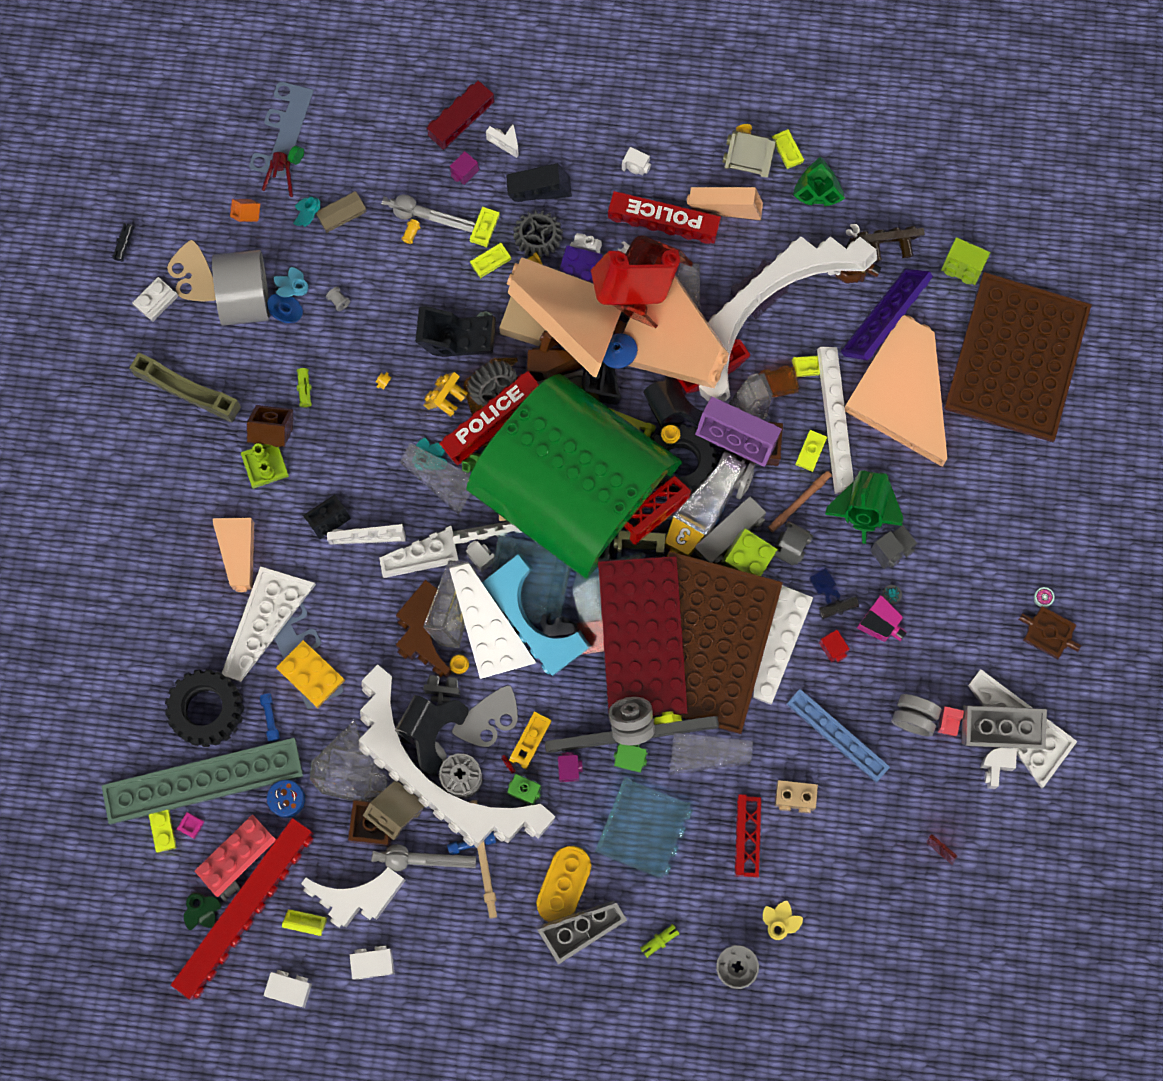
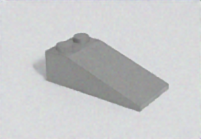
(1004, 727)

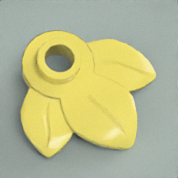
(783, 918)

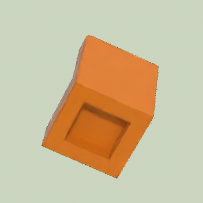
(245, 210)

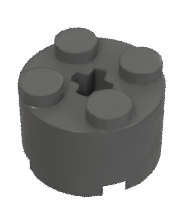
(791, 543)

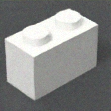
(371, 963)
(288, 989)

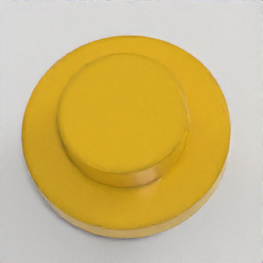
(383, 380)
(670, 434)
(459, 664)

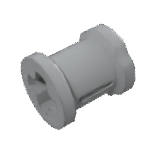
(338, 299)

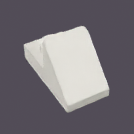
(506, 142)

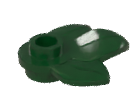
(201, 914)

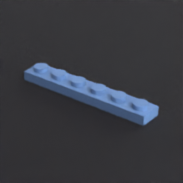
(838, 735)

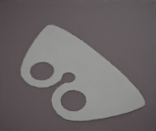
(491, 707)

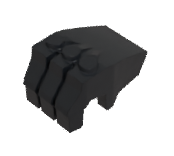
(560, 627)

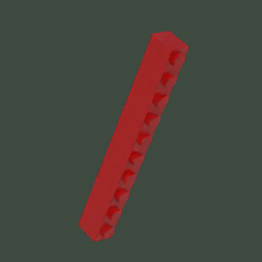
(242, 910)

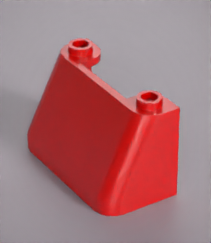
(628, 284)

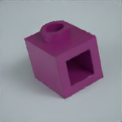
(464, 168)
(569, 767)

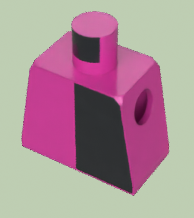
(882, 621)

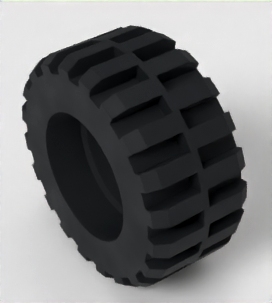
(703, 451)
(191, 686)

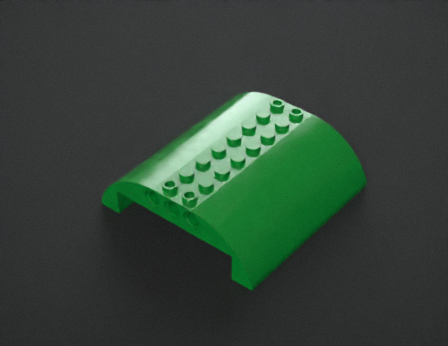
(569, 472)

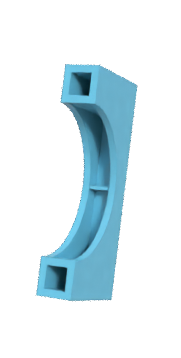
(506, 589)

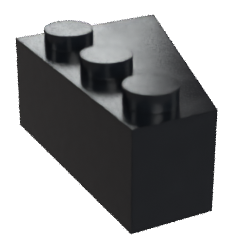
(539, 183)
(604, 386)

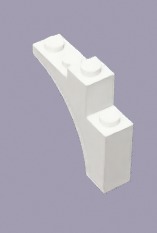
(346, 903)

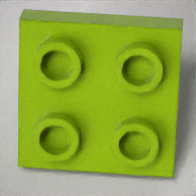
(264, 464)

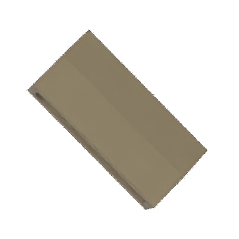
(341, 212)

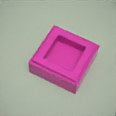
(190, 825)

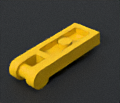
(530, 739)

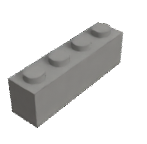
(721, 538)

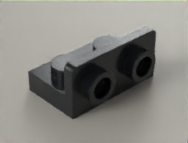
(327, 516)

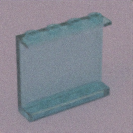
(643, 828)

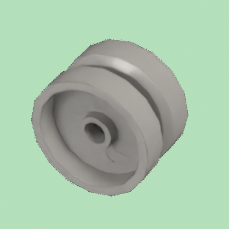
(916, 715)
(632, 721)

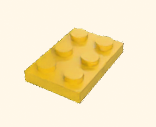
(310, 674)

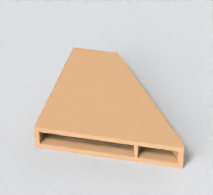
(565, 310)
(682, 342)
(903, 391)

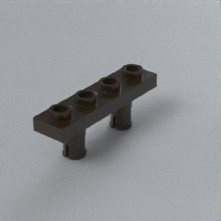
(903, 237)

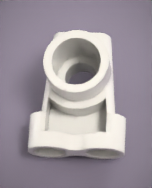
(587, 243)

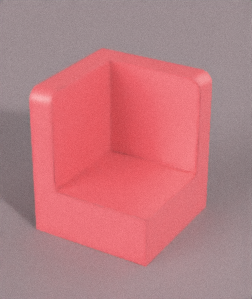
(950, 721)

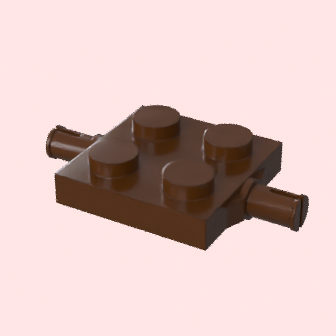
(1049, 632)

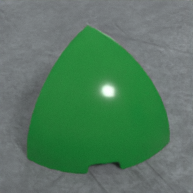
(819, 185)

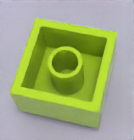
(965, 261)
(749, 553)

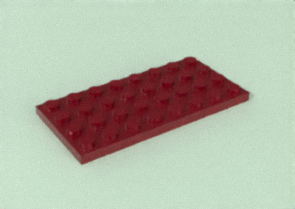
(643, 632)

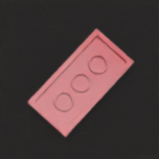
(235, 855)

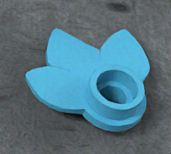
(289, 284)

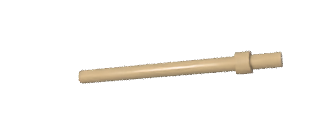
(489, 896)

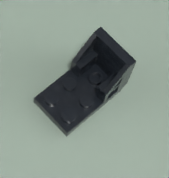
(448, 335)

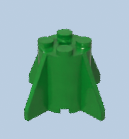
(867, 503)

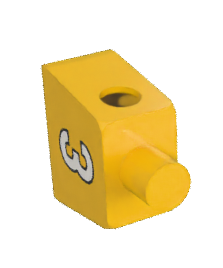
(682, 538)

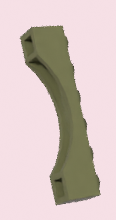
(203, 397)

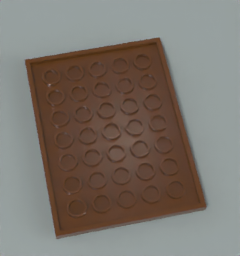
(1018, 357)
(723, 636)

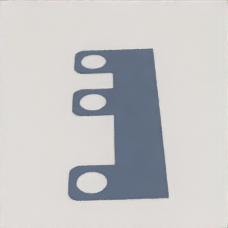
(289, 123)
(288, 641)

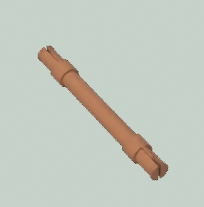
(816, 485)

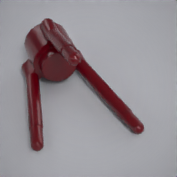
(278, 163)

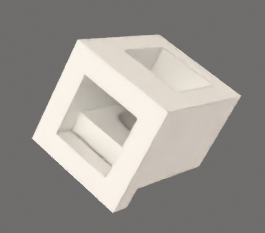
(636, 162)
(480, 555)

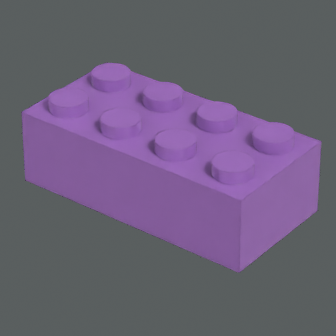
(738, 431)

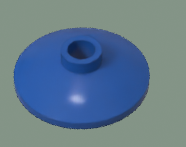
(284, 308)
(624, 355)

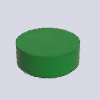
(296, 154)

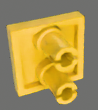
(444, 385)

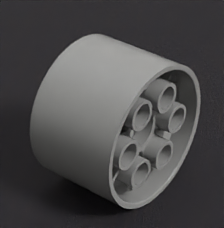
(240, 287)

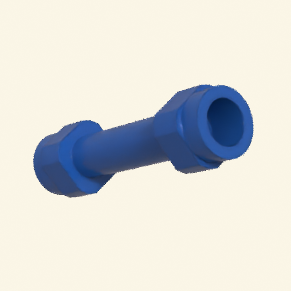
(272, 733)
(455, 847)

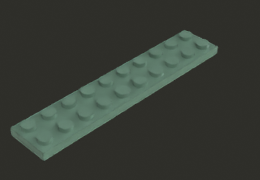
(202, 781)

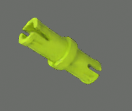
(304, 387)
(659, 940)

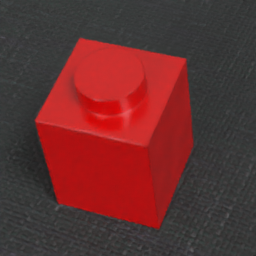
(834, 646)

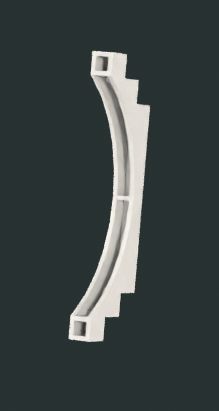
(792, 265)
(469, 819)

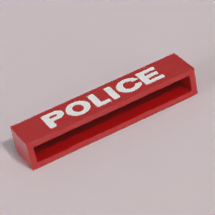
(664, 217)
(488, 420)

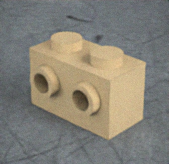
(796, 796)

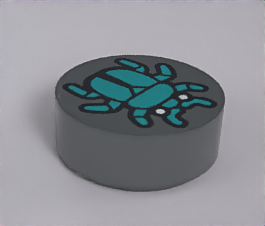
(892, 594)

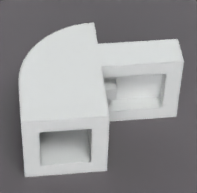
(998, 760)

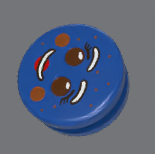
(286, 798)

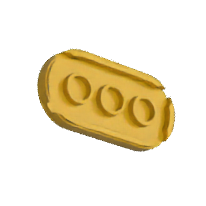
(563, 883)

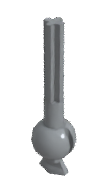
(405, 207)
(398, 858)

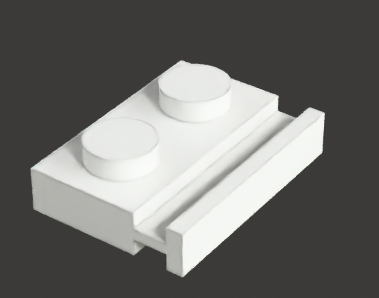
(155, 299)

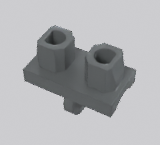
(433, 688)

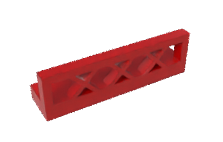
(662, 512)
(740, 851)

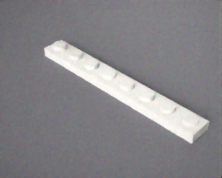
(835, 418)

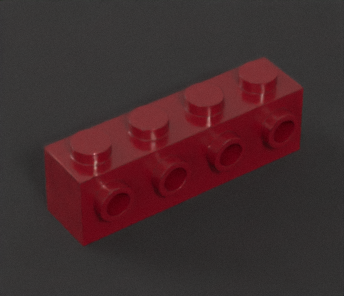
(460, 114)

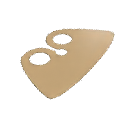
(193, 262)

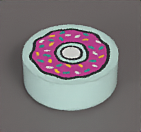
(1044, 597)

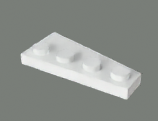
(483, 532)
(390, 533)
(421, 555)

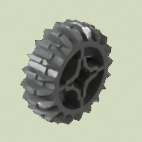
(550, 226)
(490, 381)

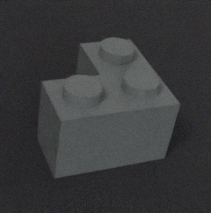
(893, 547)

